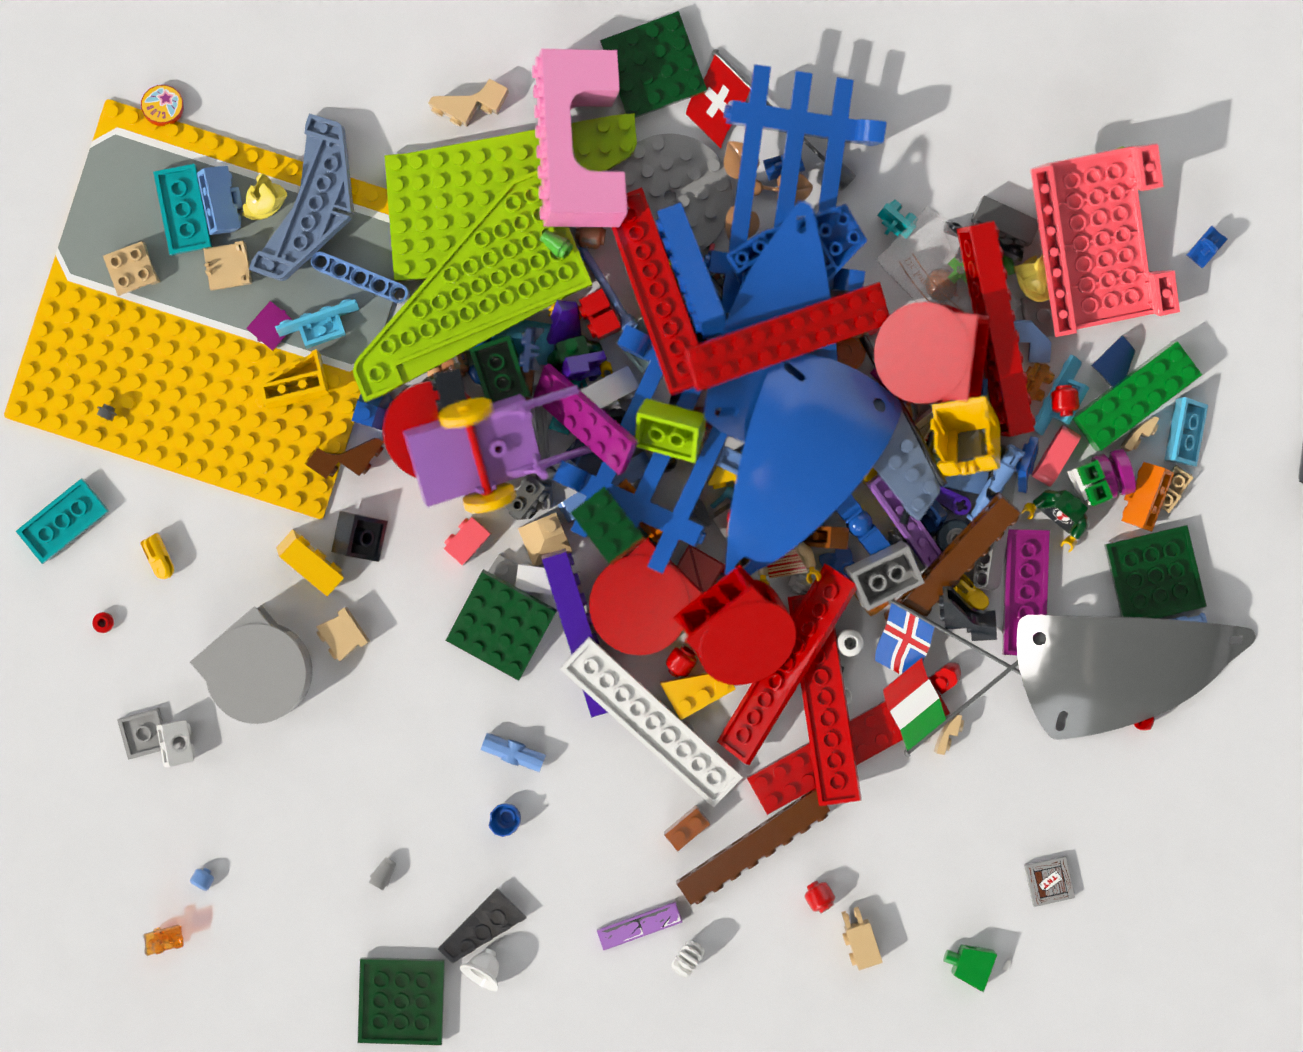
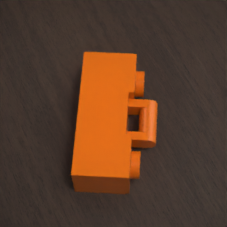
(1148, 497)

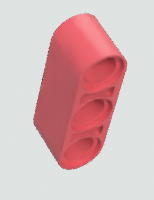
(1056, 455)

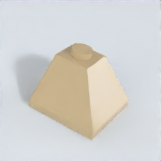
(544, 537)

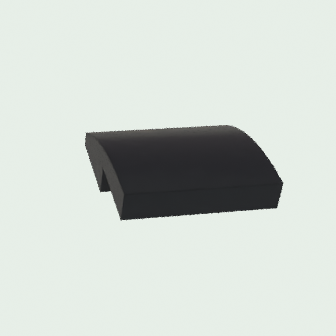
(701, 513)

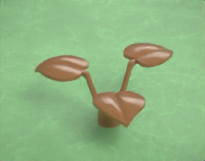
(732, 165)

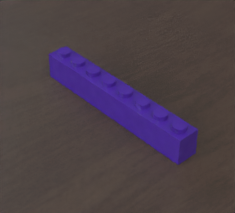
(570, 607)

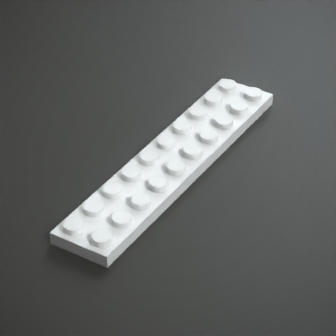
(651, 721)

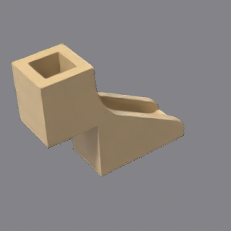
(462, 108)

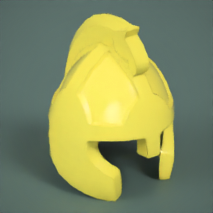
(263, 199)
(1032, 279)

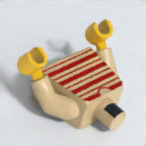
(794, 562)

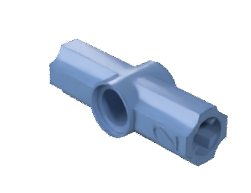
(513, 752)

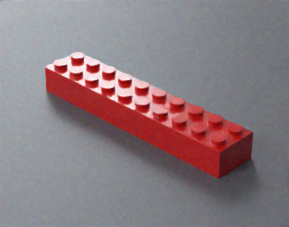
(992, 298)

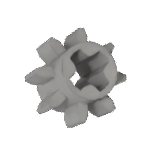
(799, 583)

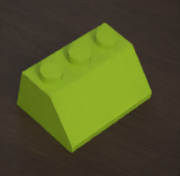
(670, 430)

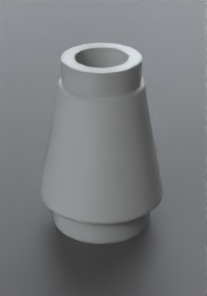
(382, 874)

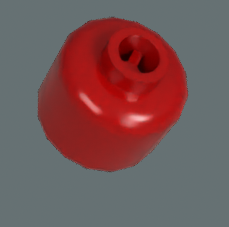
(1065, 400)
(681, 661)
(819, 896)

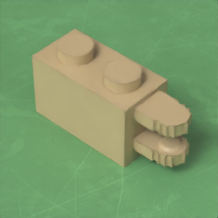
(862, 941)

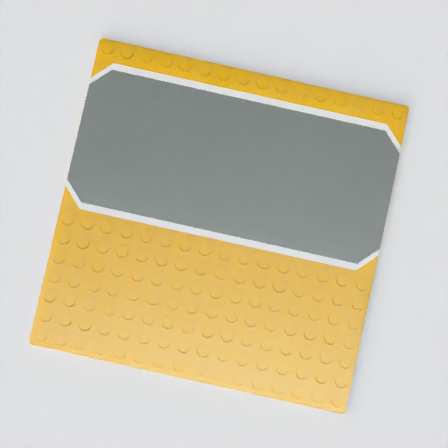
(176, 351)

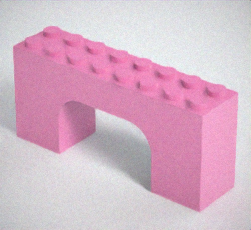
(568, 191)

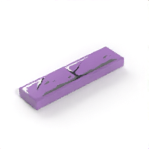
(639, 926)

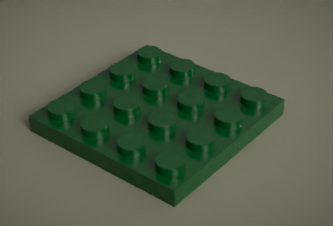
(655, 65)
(1156, 574)
(501, 624)
(401, 1001)

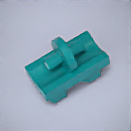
(893, 219)

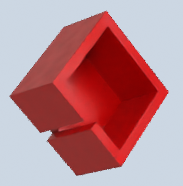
(601, 317)

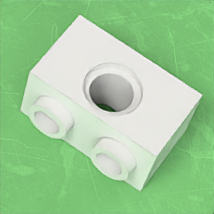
(166, 734)

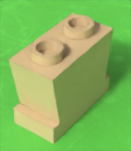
(342, 634)

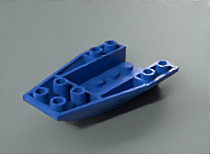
(838, 236)

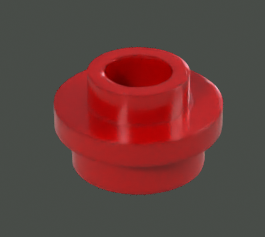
(109, 622)

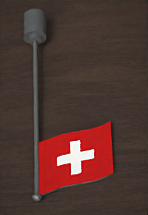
(722, 86)

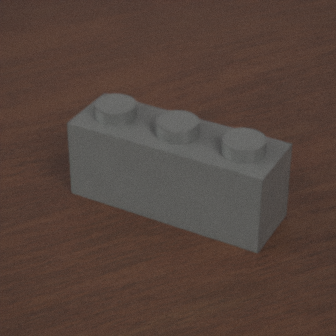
(1010, 222)

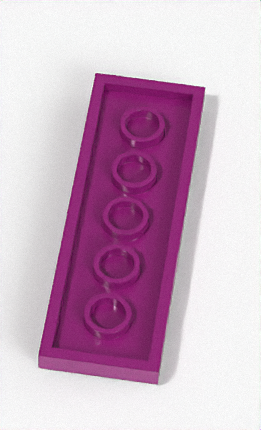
(587, 421)
(1024, 581)

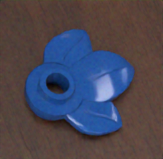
(838, 560)

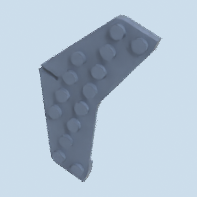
(314, 214)
(907, 469)

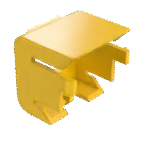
(959, 417)

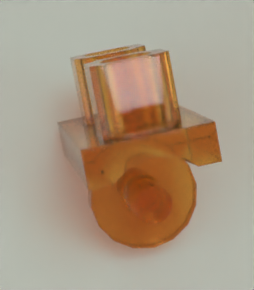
(1035, 376)
(163, 939)

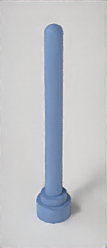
(625, 318)

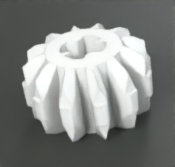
(688, 958)

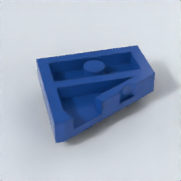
(1025, 467)

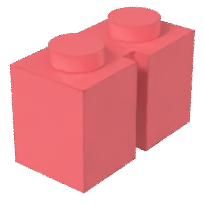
(467, 540)

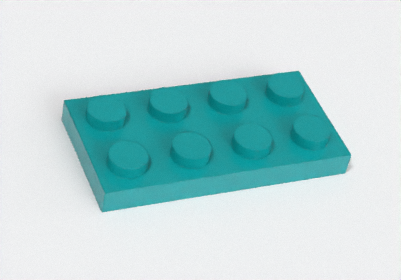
(182, 209)
(62, 521)

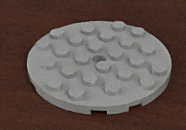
(687, 170)

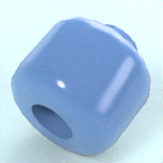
(202, 879)

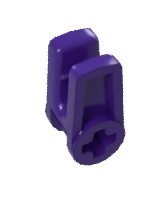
(949, 498)

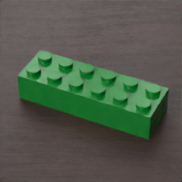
(1136, 396)

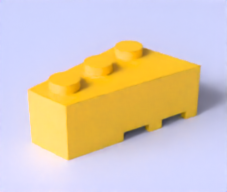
(296, 383)
(310, 562)
(694, 693)

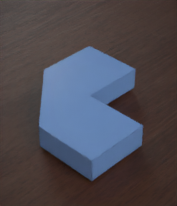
(1038, 342)

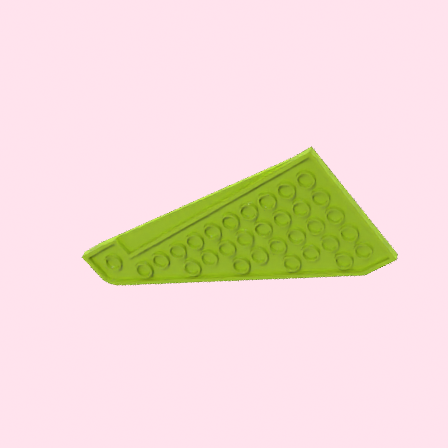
(447, 188)

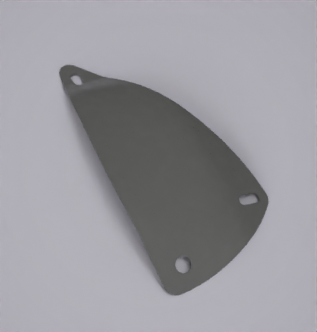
(1118, 667)

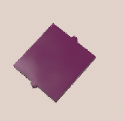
(264, 325)

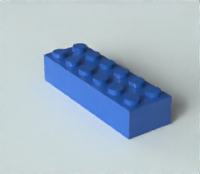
(690, 271)

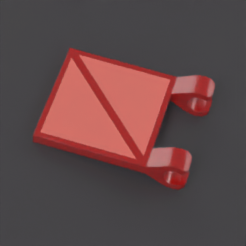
(700, 567)

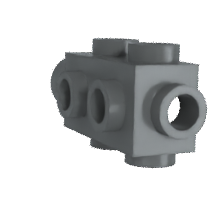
(531, 500)

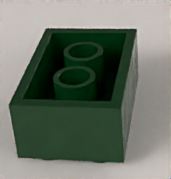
(500, 370)
(608, 525)

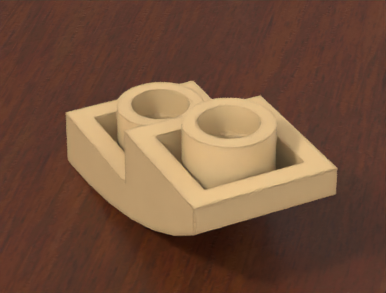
(1144, 429)
(1178, 484)
(951, 728)

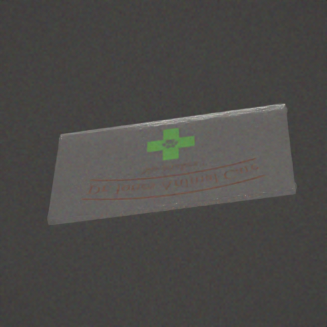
(930, 263)

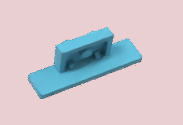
(321, 325)
(1065, 377)

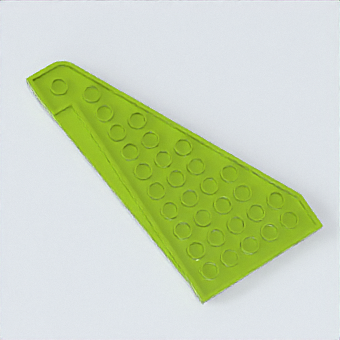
(477, 291)

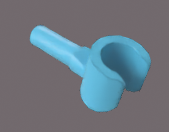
(727, 493)

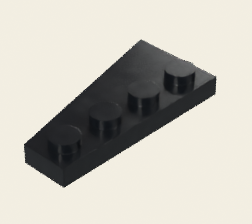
(489, 920)

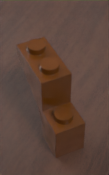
(354, 459)

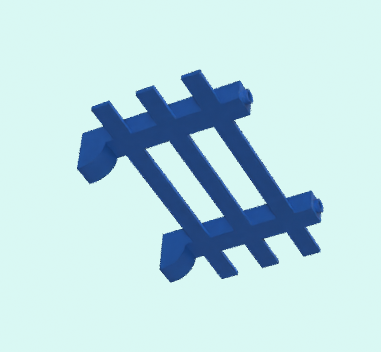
(796, 124)
(638, 507)

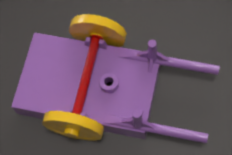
(460, 456)

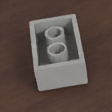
(885, 575)

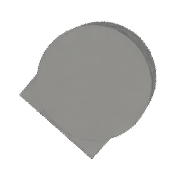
(256, 669)

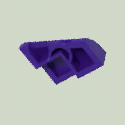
(565, 322)
(583, 366)

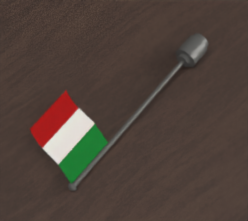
(918, 706)

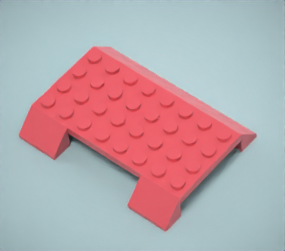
(1097, 238)

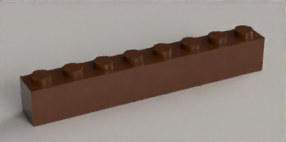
(961, 554)
(752, 846)

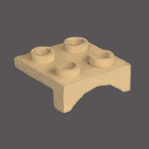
(227, 266)
(131, 268)

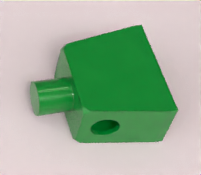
(972, 964)

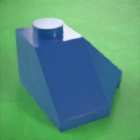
(372, 412)

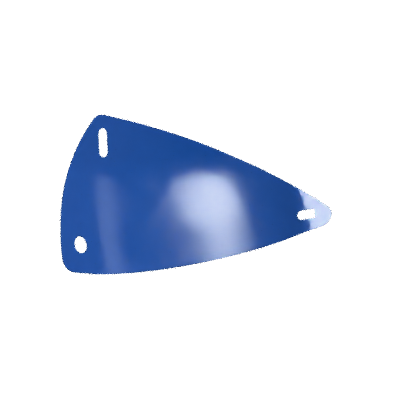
(782, 280)
(804, 455)

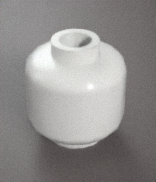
(856, 640)

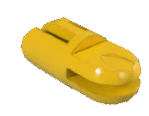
(158, 556)
(973, 596)

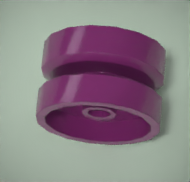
(1117, 472)

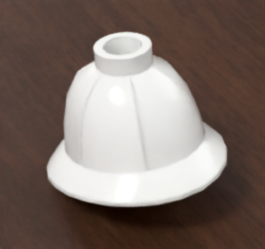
(483, 969)

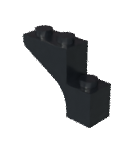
(961, 615)

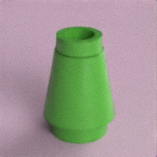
(557, 244)

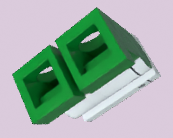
(1085, 485)

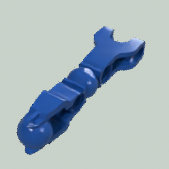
(861, 526)

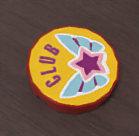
(162, 105)

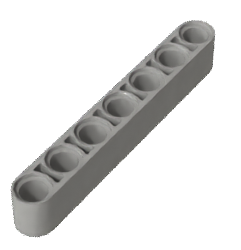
(992, 569)

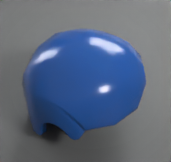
(504, 819)

